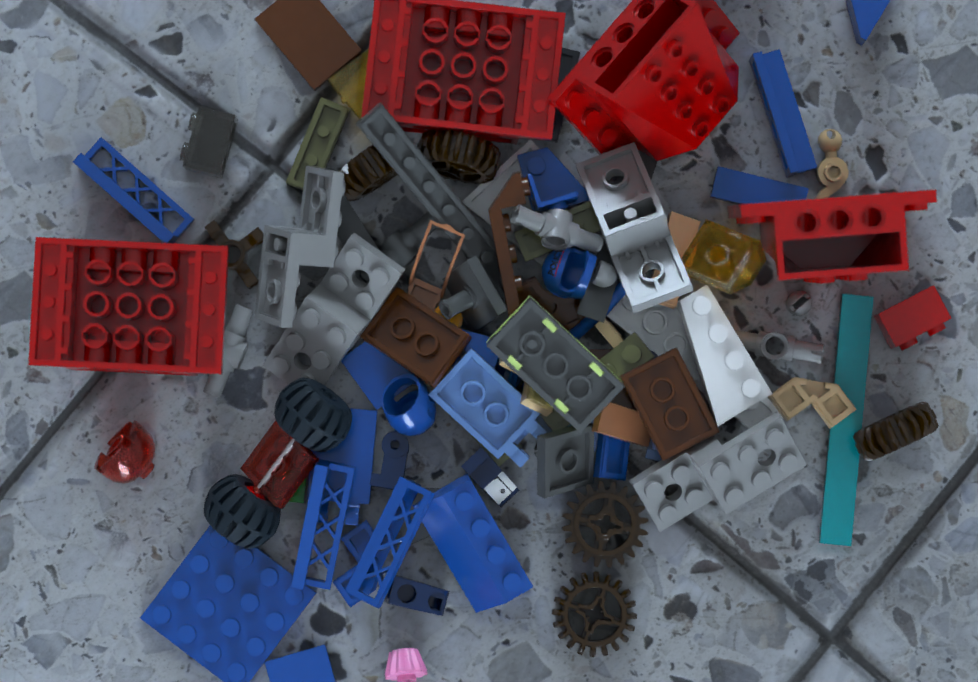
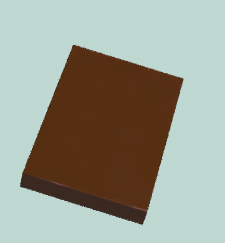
(309, 38)
(416, 337)
(669, 404)

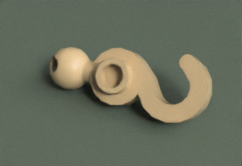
(832, 170)

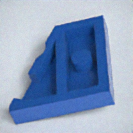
(550, 176)

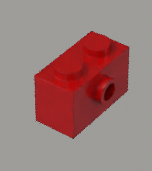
(912, 318)

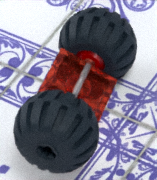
(250, 507)

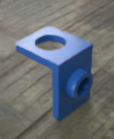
(555, 203)

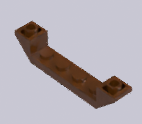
(511, 195)

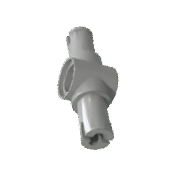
(557, 229)
(234, 349)
(792, 349)

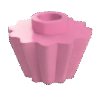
(405, 665)

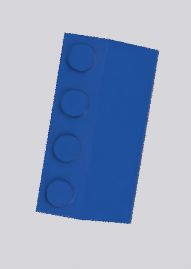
(474, 546)

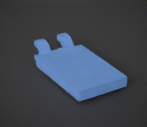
(487, 407)

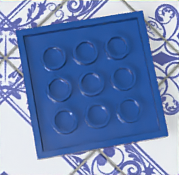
(227, 607)

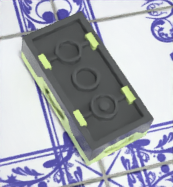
(555, 364)

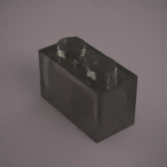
(209, 142)

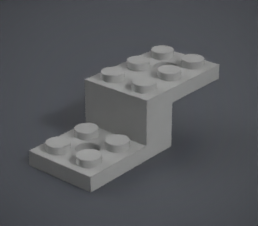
(634, 227)
(308, 245)
(335, 313)
(719, 472)

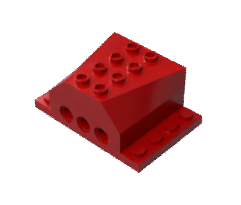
(465, 67)
(654, 79)
(836, 234)
(128, 306)

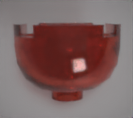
(128, 455)

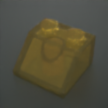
(723, 258)

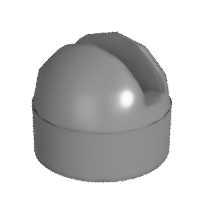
(604, 274)
(793, 298)

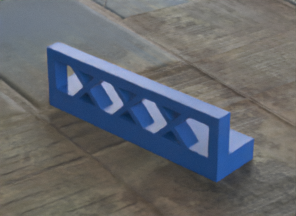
(782, 112)
(121, 195)
(310, 525)
(384, 539)

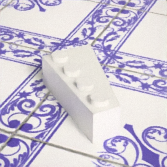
(724, 365)

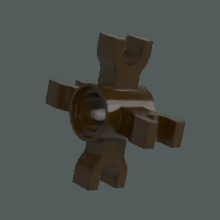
(245, 245)

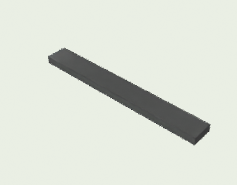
(432, 190)

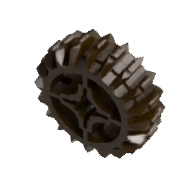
(460, 155)
(366, 174)
(895, 431)
(619, 623)

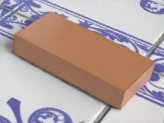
(621, 424)

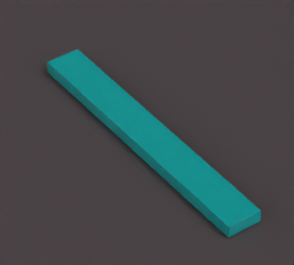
(842, 455)

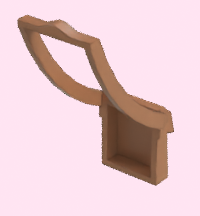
(423, 291)

